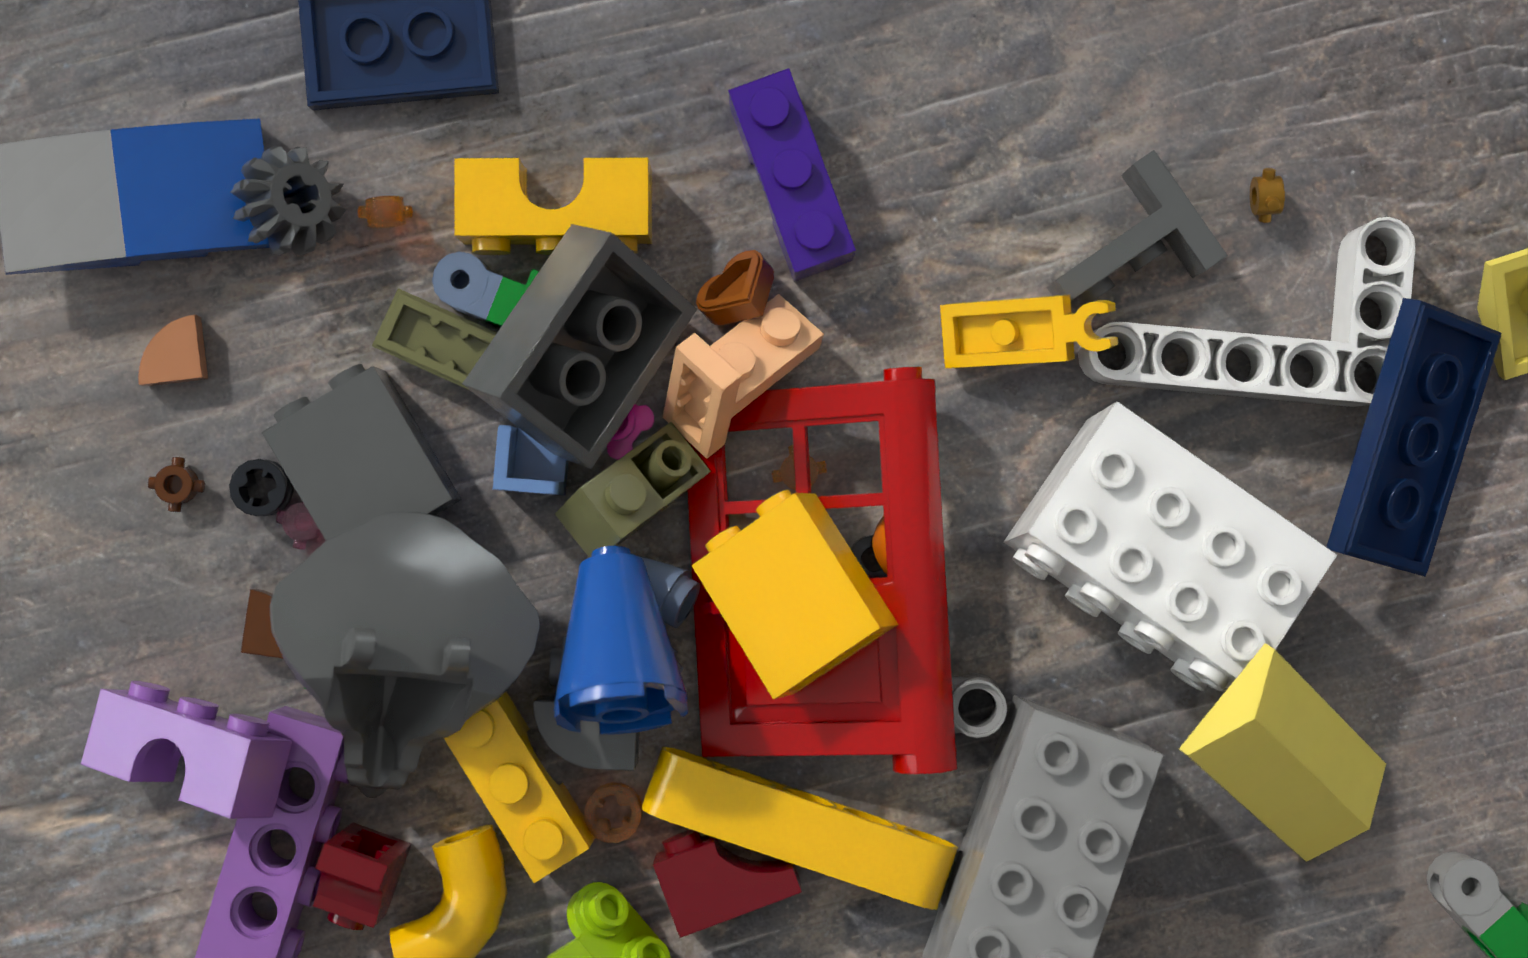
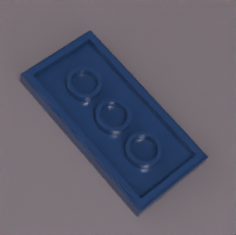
(1414, 438)

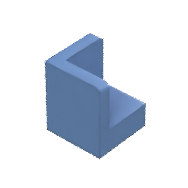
(527, 465)

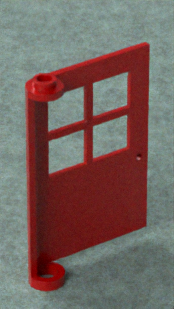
(898, 687)

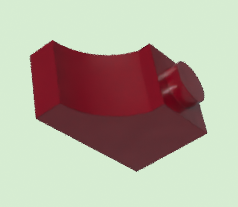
(359, 876)
(712, 885)

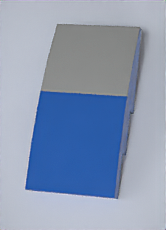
(125, 195)

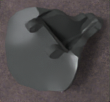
(401, 638)

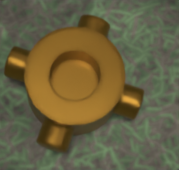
(1267, 195)

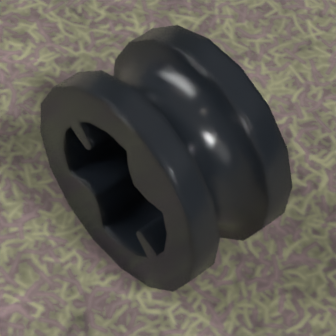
(245, 478)

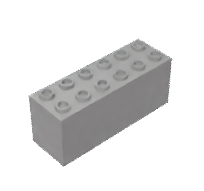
(1045, 839)

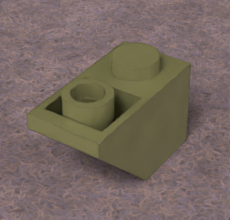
(632, 490)

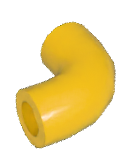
(469, 903)

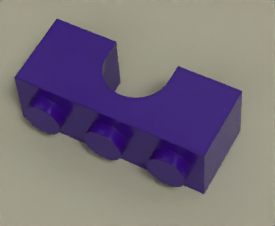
(791, 174)

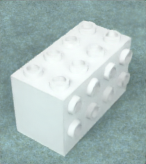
(1167, 549)

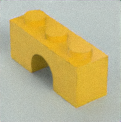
(496, 211)
(517, 790)

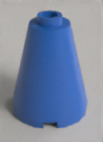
(617, 651)

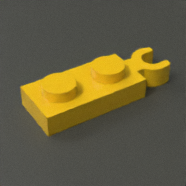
(1019, 331)

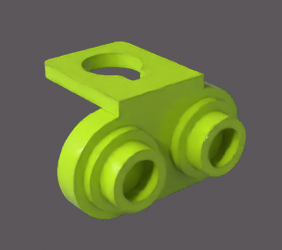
(607, 927)

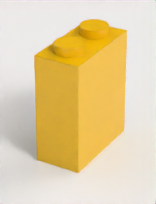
(792, 592)

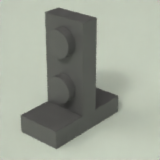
(1169, 217)

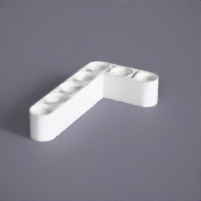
(1272, 355)

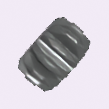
(290, 176)

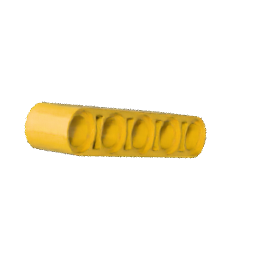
(799, 827)

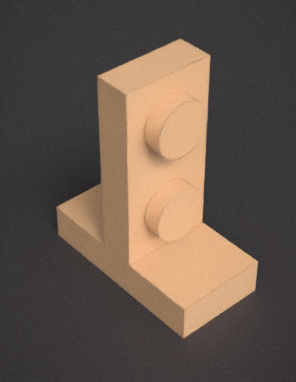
(722, 379)

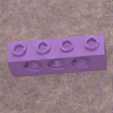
(253, 866)

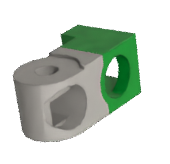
(1472, 898)

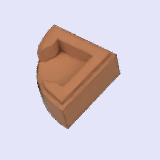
(175, 354)

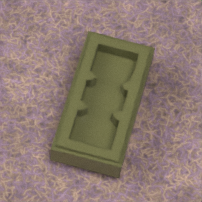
(432, 337)

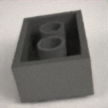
(581, 345)

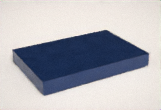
(396, 51)

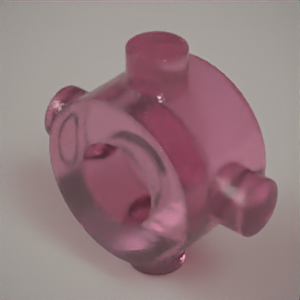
(298, 525)

